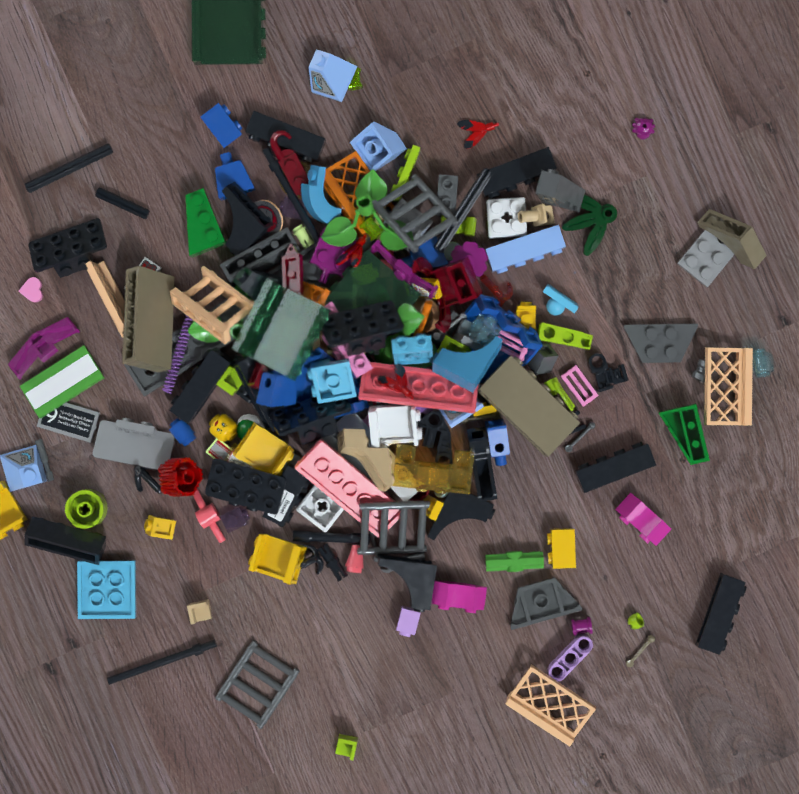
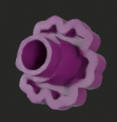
(476, 256)

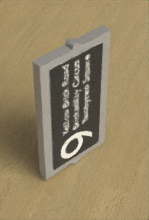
(71, 421)

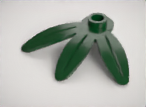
(596, 217)

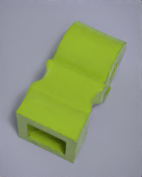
(467, 227)

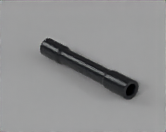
(308, 536)

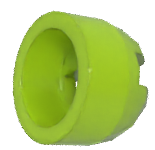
(635, 621)

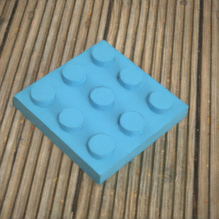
(106, 590)

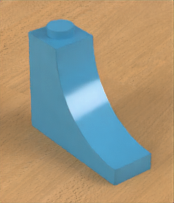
(468, 367)

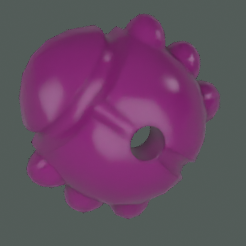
(641, 132)

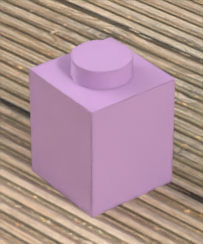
(408, 621)

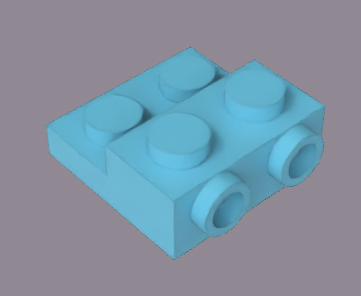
(412, 350)
(331, 380)

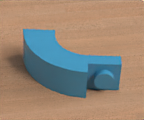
(314, 197)

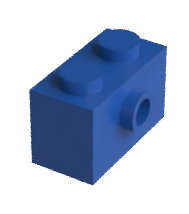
(221, 125)

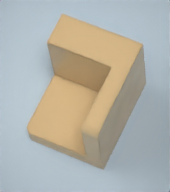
(199, 611)

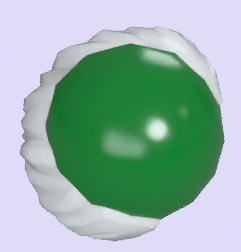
(245, 423)

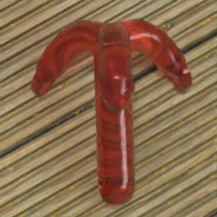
(496, 291)

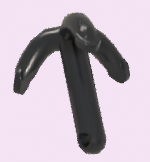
(141, 472)
(312, 559)

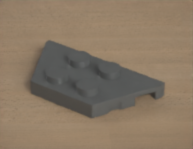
(660, 341)
(541, 602)

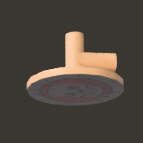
(273, 214)

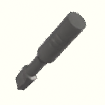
(44, 459)

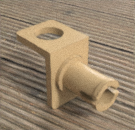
(537, 215)

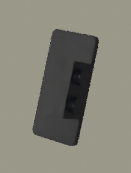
(68, 248)
(362, 327)
(309, 419)
(245, 486)

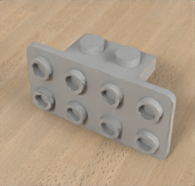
(133, 443)

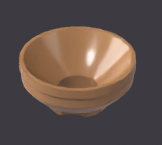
(430, 324)

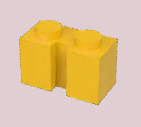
(562, 548)

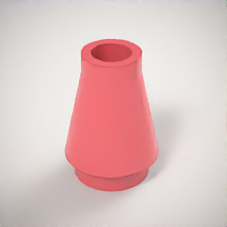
(354, 562)

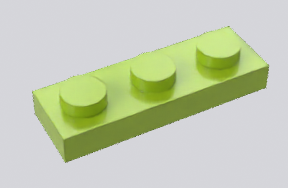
(405, 172)

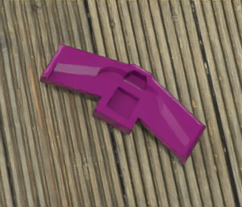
(402, 270)
(41, 345)

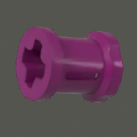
(581, 626)

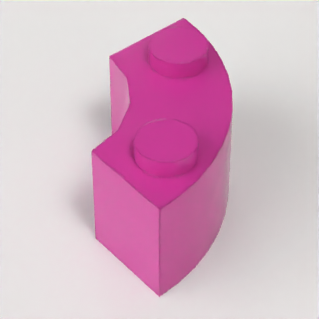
(643, 519)
(459, 595)

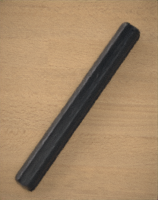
(68, 168)
(464, 209)

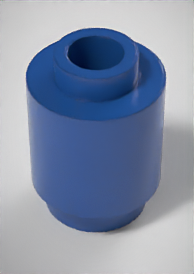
(182, 432)

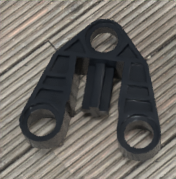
(444, 445)

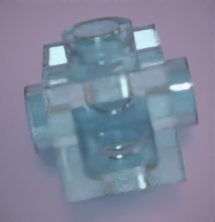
(484, 329)

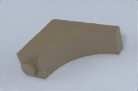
(736, 236)

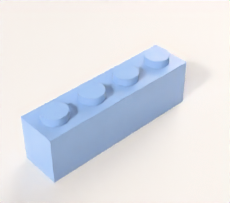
(525, 248)

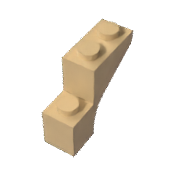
(374, 460)

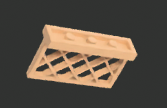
(109, 292)
(743, 403)
(539, 716)

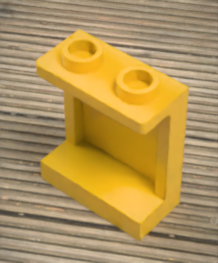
(263, 450)
(10, 512)
(277, 558)

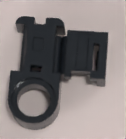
(605, 378)

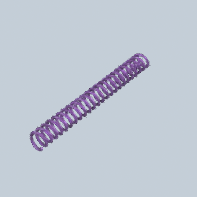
(178, 354)

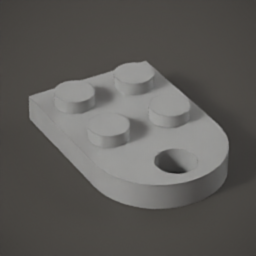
(705, 258)

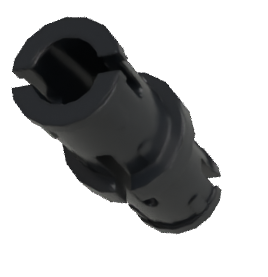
(332, 562)

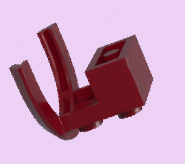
(457, 285)

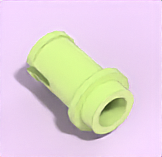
(303, 236)

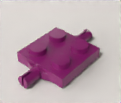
(325, 258)

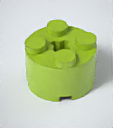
(78, 516)

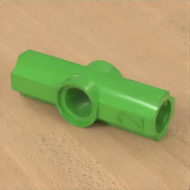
(514, 561)

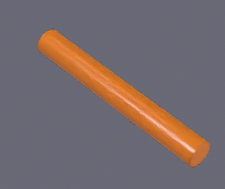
(426, 310)

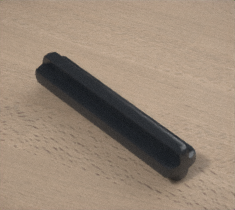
(122, 203)

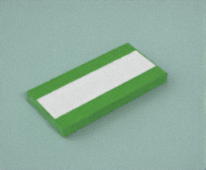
(62, 382)

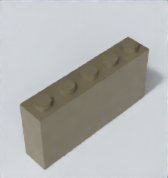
(148, 319)
(528, 405)

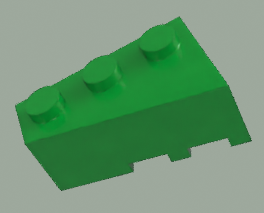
(202, 224)
(687, 431)

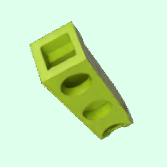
(564, 336)

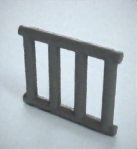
(427, 194)
(385, 507)
(243, 664)

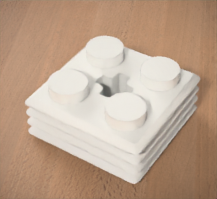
(496, 225)
(321, 518)

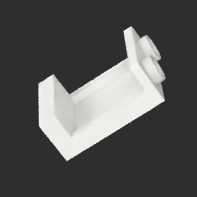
(394, 424)

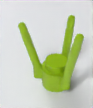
(556, 388)

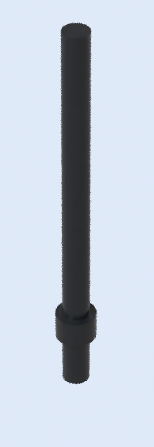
(276, 168)
(196, 650)

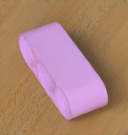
(573, 648)

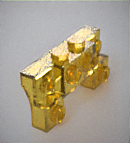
(432, 475)

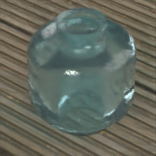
(762, 363)

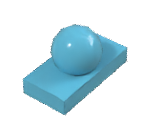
(558, 301)

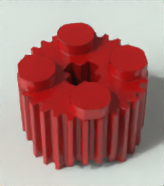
(179, 477)

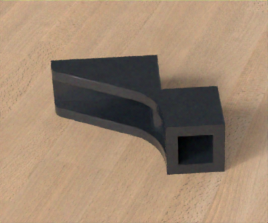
(482, 464)

